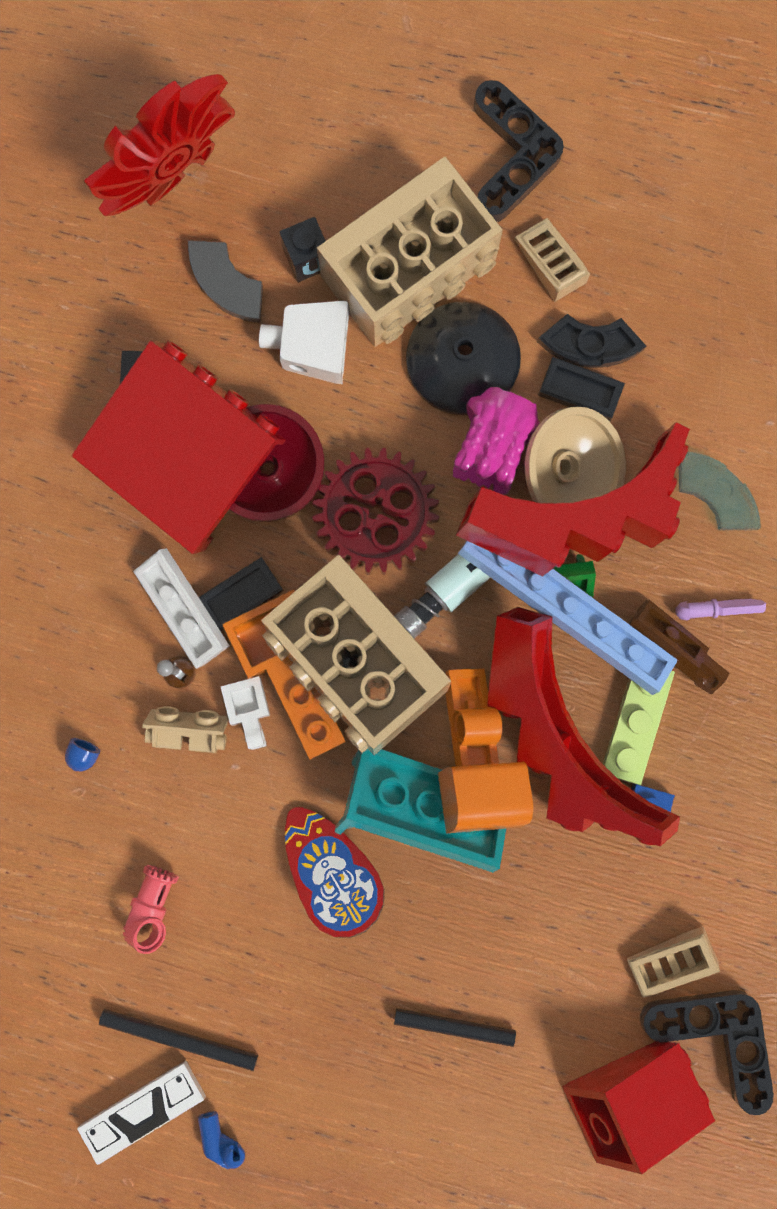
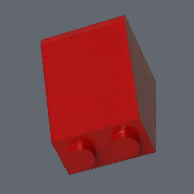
(640, 1106)

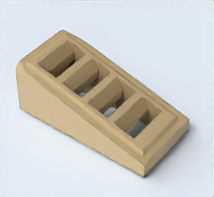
(555, 287)
(683, 943)

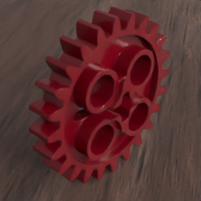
(390, 478)

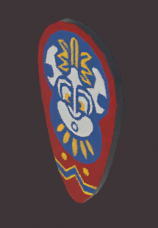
(332, 876)

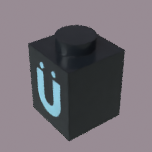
(301, 246)

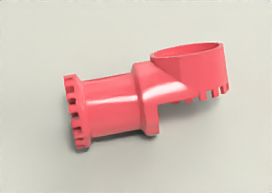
(149, 908)

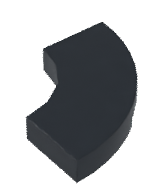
(591, 345)

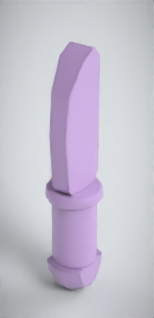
(715, 608)

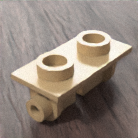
(168, 726)

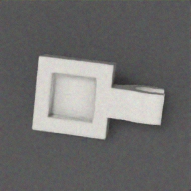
(245, 705)

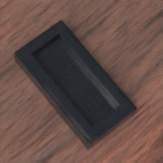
(581, 388)
(241, 593)

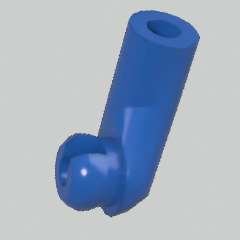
(217, 1145)

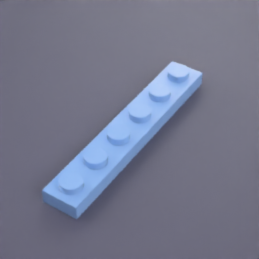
(580, 618)

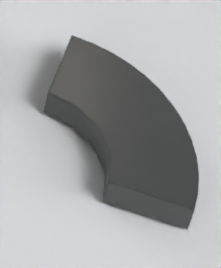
(223, 283)

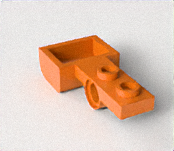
(312, 724)
(479, 789)

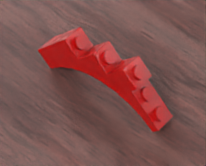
(542, 533)
(581, 786)

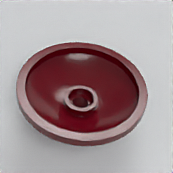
(296, 474)

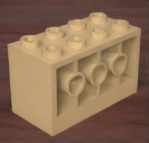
(410, 252)
(362, 630)

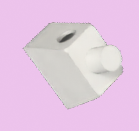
(311, 339)

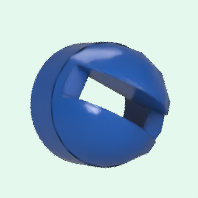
(81, 754)

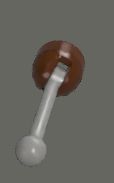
(175, 669)

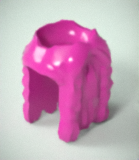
(496, 438)

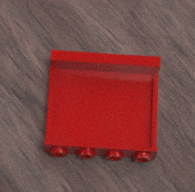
(177, 444)

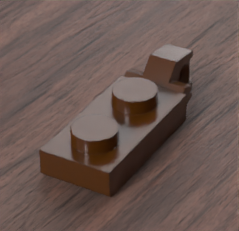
(681, 644)

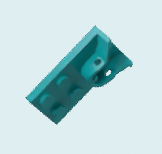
(404, 804)

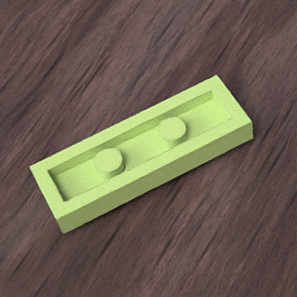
(635, 731)

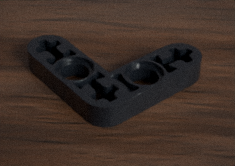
(525, 144)
(733, 1032)

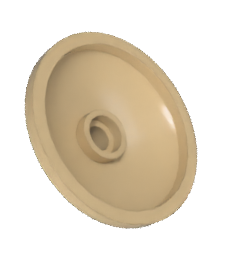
(588, 453)

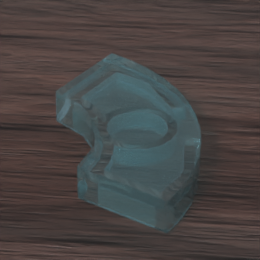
(721, 490)

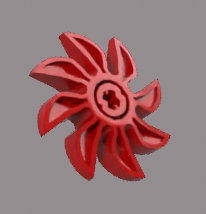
(167, 139)

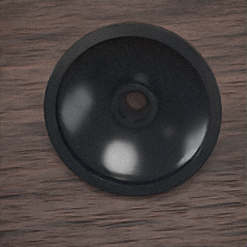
(445, 375)

